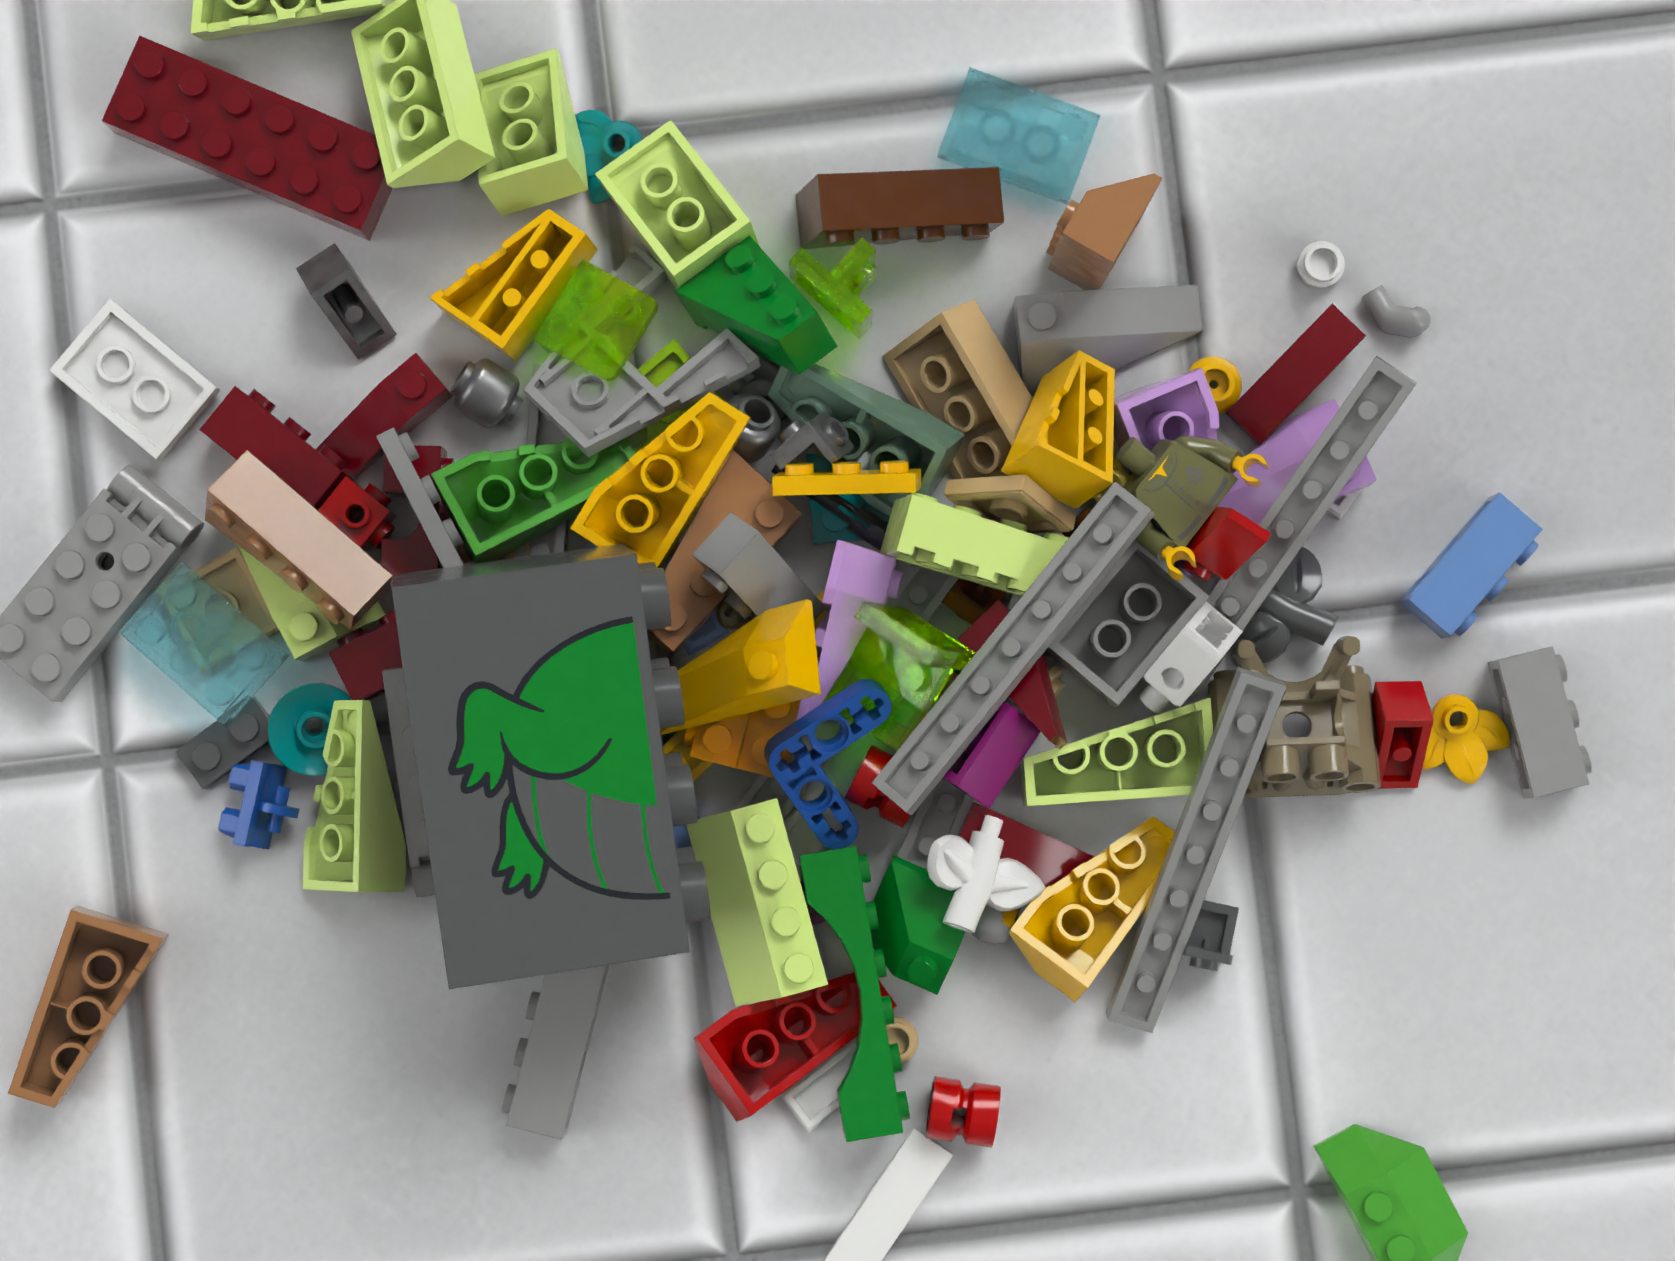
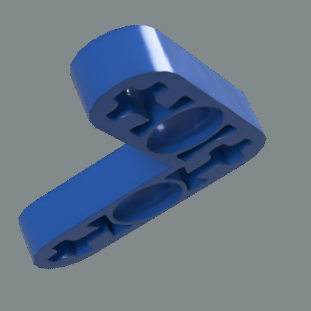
(807, 763)

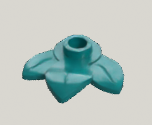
(597, 138)

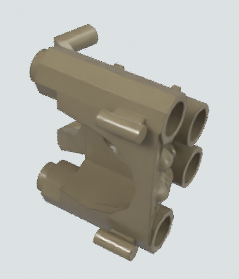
(1342, 743)

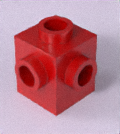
(348, 502)

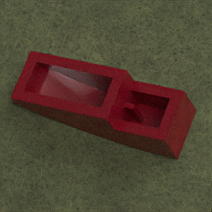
(1295, 374)
(1039, 852)

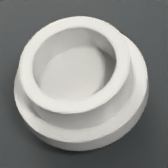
(1321, 264)

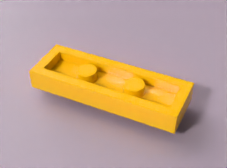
(846, 479)

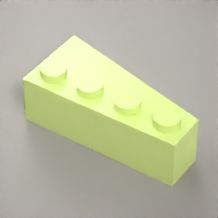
(238, 17)
(1127, 762)

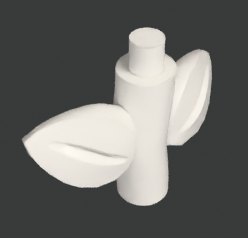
(980, 875)

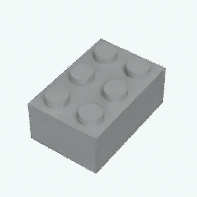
(1126, 624)

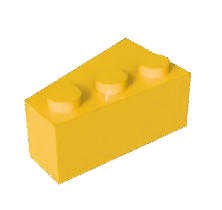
(518, 284)
(1068, 431)

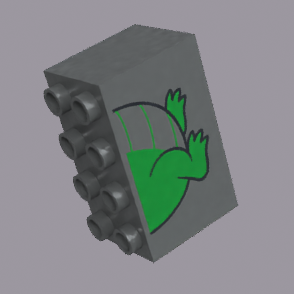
(549, 763)

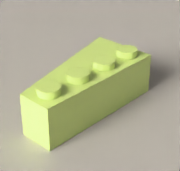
(967, 544)

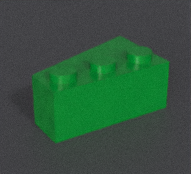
(758, 306)

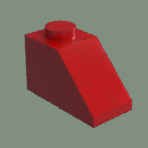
(1224, 544)
(1402, 731)

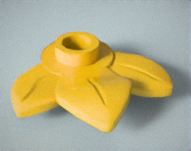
(1467, 743)

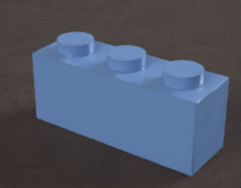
(1472, 567)

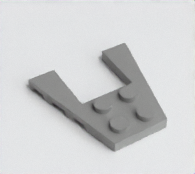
(603, 412)

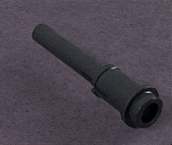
(873, 536)

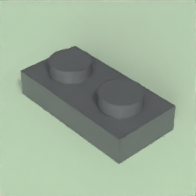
(219, 747)

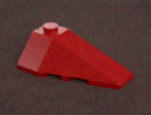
(776, 1042)

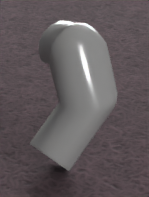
(1396, 319)

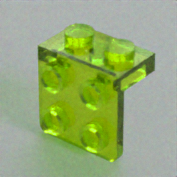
(597, 321)

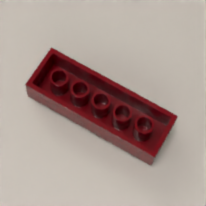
(250, 137)

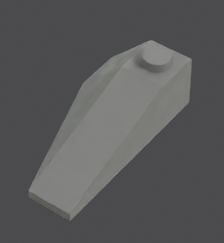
(1103, 323)

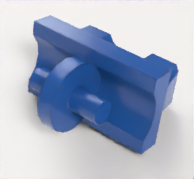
(262, 804)

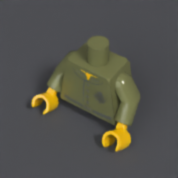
(1182, 487)

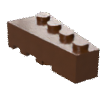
(899, 206)

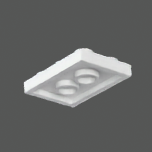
(134, 380)

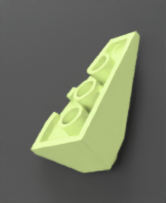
(298, 617)
(357, 825)

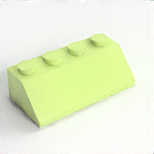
(422, 93)
(757, 903)

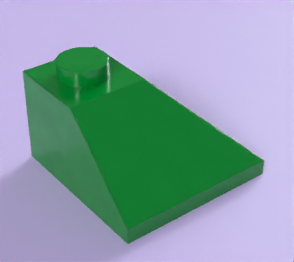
(912, 928)

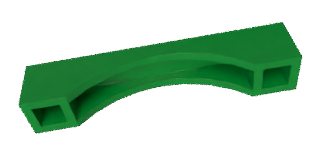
(868, 1091)

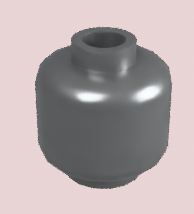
(486, 393)
(761, 428)

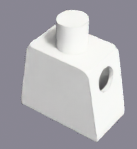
(1188, 659)

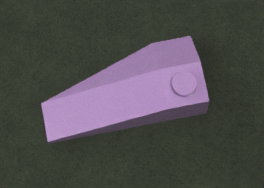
(1166, 412)
(1284, 454)
(853, 577)

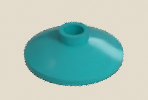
(287, 732)

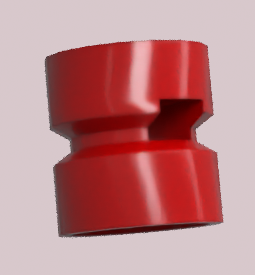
(867, 795)
(980, 1111)

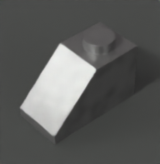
(345, 301)

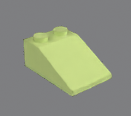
(531, 134)
(675, 204)

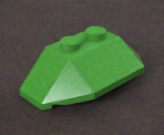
(1392, 1196)

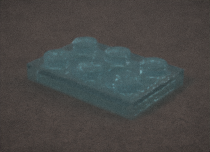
(1021, 131)
(204, 644)

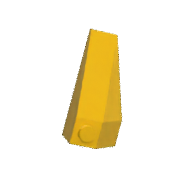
(663, 484)
(753, 668)
(1088, 913)

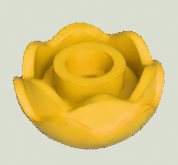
(1227, 378)

